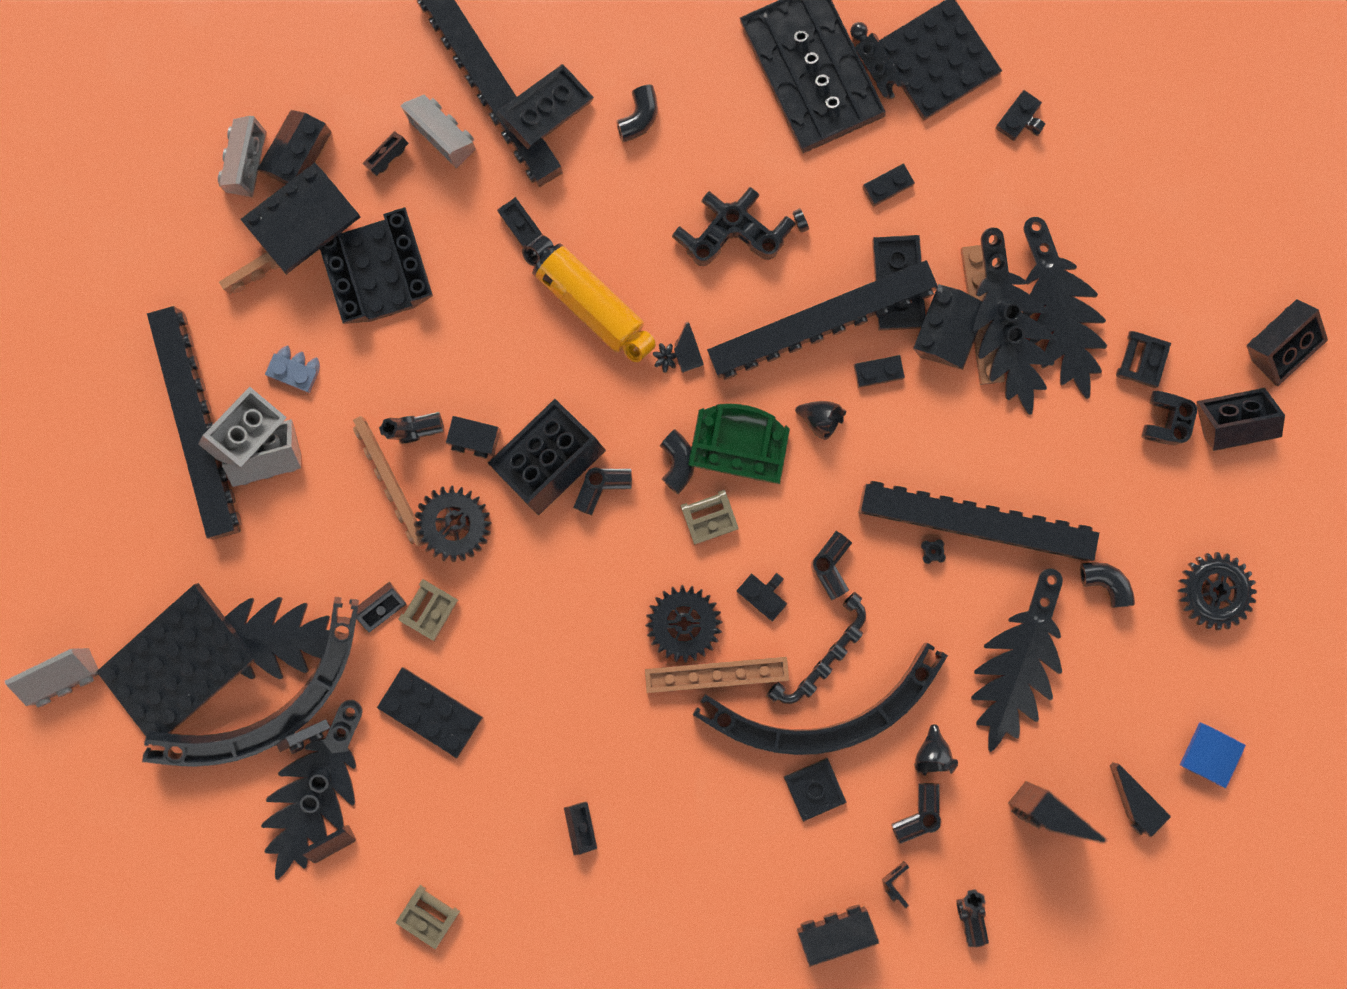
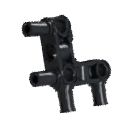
(745, 228)

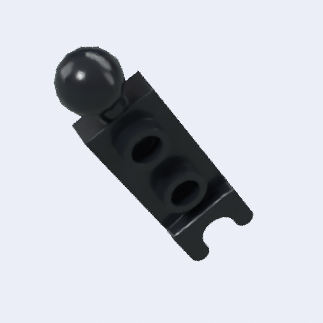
(877, 60)

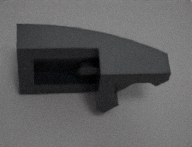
(687, 350)

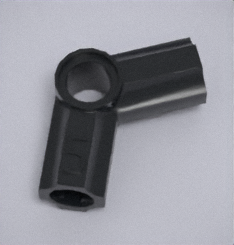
(412, 428)
(590, 493)
(832, 552)
(913, 825)
(972, 913)

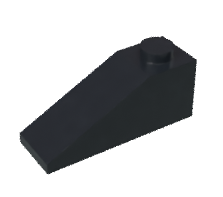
(1139, 805)

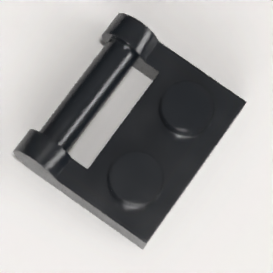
(1151, 360)

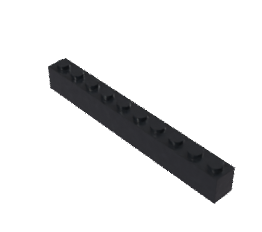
(489, 82)
(823, 319)
(193, 421)
(979, 522)

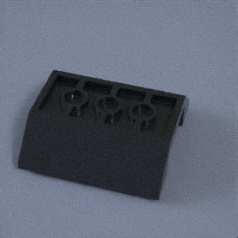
(376, 269)

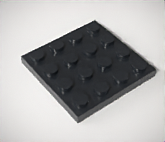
(940, 57)

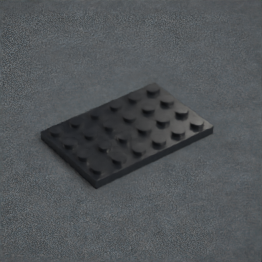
(176, 663)

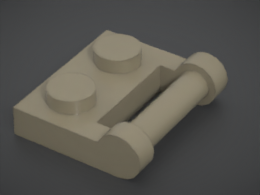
(712, 524)
(435, 613)
(422, 923)

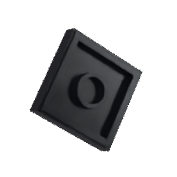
(815, 789)

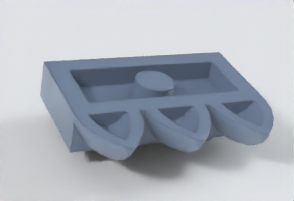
(293, 371)

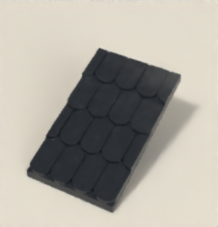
(812, 70)

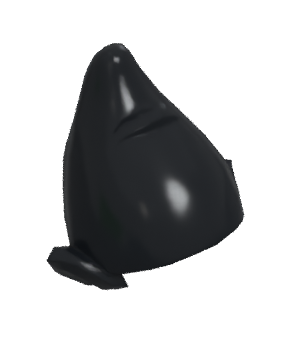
(822, 417)
(935, 754)

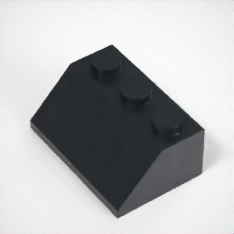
(294, 146)
(947, 328)
(1288, 341)
(1240, 419)
(837, 935)

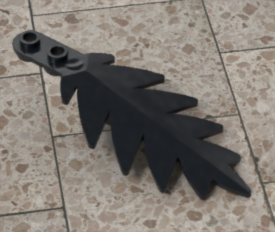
(1064, 313)
(1009, 326)
(279, 639)
(1022, 664)
(314, 793)

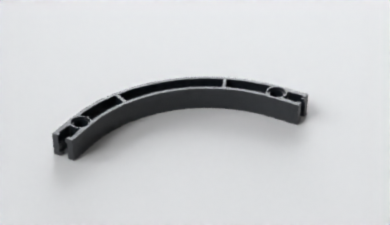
(264, 734)
(836, 736)

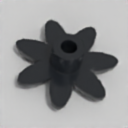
(665, 357)

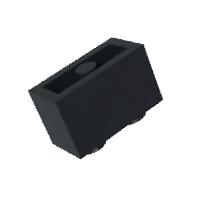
(473, 436)

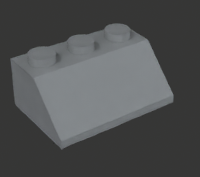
(439, 129)
(242, 156)
(242, 429)
(274, 457)
(54, 677)

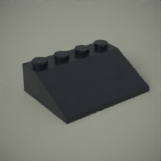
(300, 218)
(547, 456)
(1045, 810)

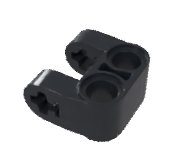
(1174, 420)

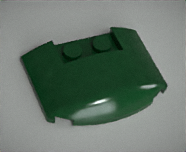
(739, 442)

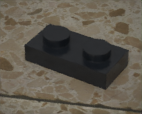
(385, 153)
(888, 184)
(519, 222)
(879, 371)
(580, 828)

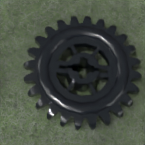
(467, 508)
(1211, 613)
(707, 623)

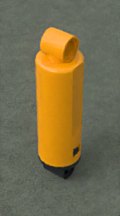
(588, 298)

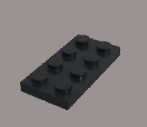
(545, 106)
(890, 256)
(429, 712)

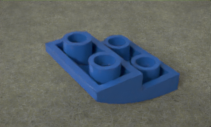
(1212, 755)

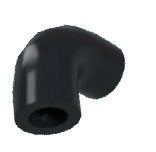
(643, 115)
(679, 451)
(1110, 578)

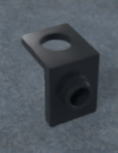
(891, 891)

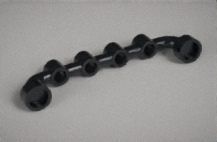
(822, 668)

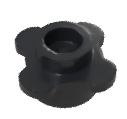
(938, 547)

